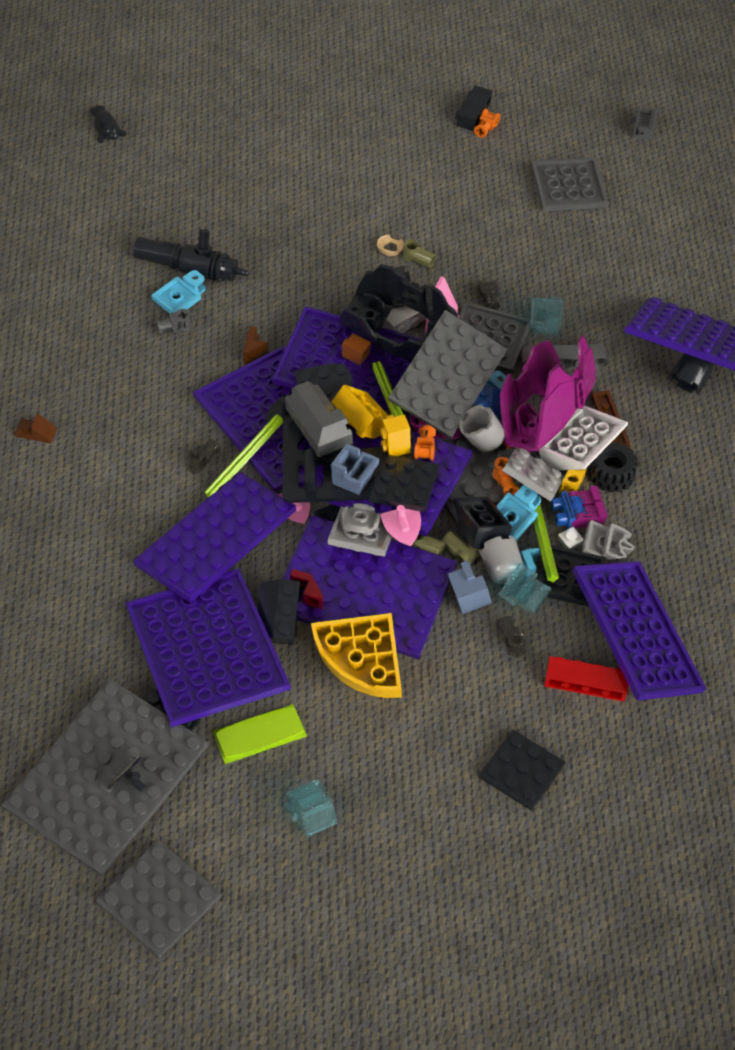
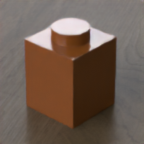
(356, 349)

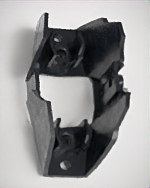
(376, 298)

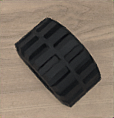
(610, 477)

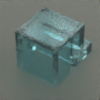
(546, 316)
(525, 589)
(311, 807)

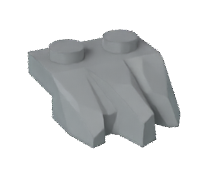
(607, 541)

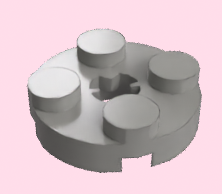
(352, 519)

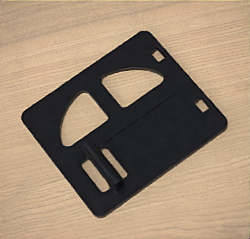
(308, 458)

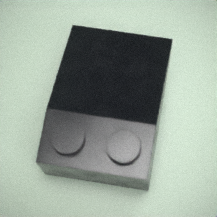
(481, 520)

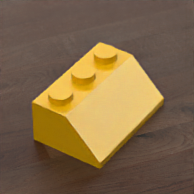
(361, 411)

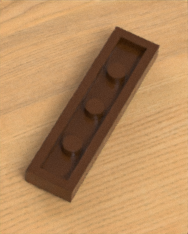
(604, 403)

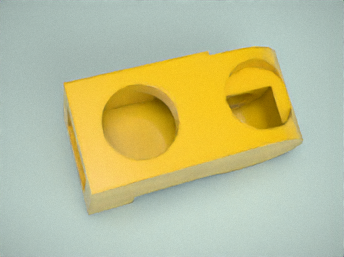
(573, 480)

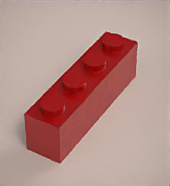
(586, 678)

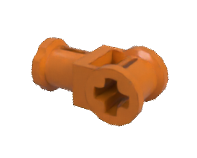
(486, 122)
(425, 443)
(503, 478)

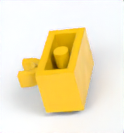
(395, 435)

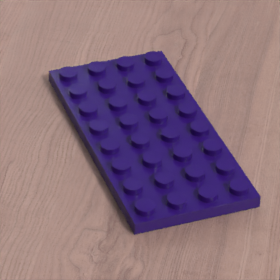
(214, 536)
(638, 630)

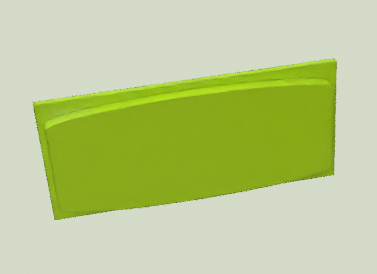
(259, 733)

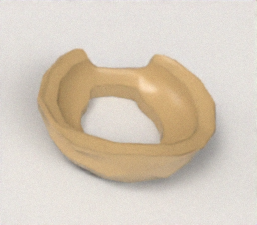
(386, 239)

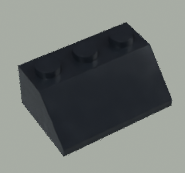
(279, 609)

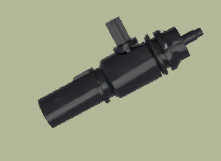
(200, 257)

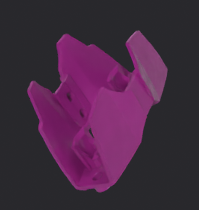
(560, 394)

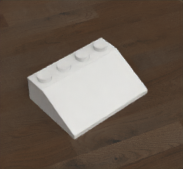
(581, 439)

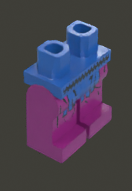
(579, 508)

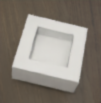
(570, 538)

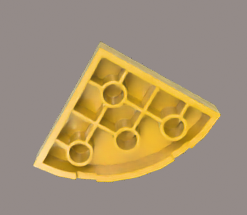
(361, 653)

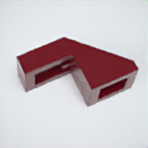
(312, 595)

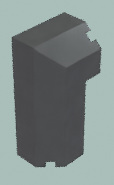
(318, 419)

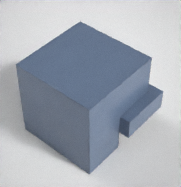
(352, 469)
(469, 591)

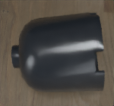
(691, 373)

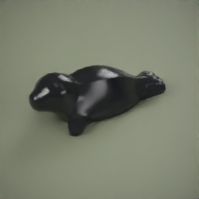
(106, 124)

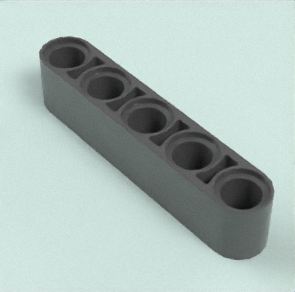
(569, 355)

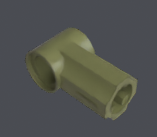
(413, 252)
(429, 544)
(460, 549)

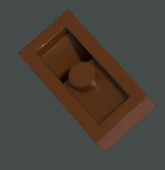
(253, 347)
(37, 430)

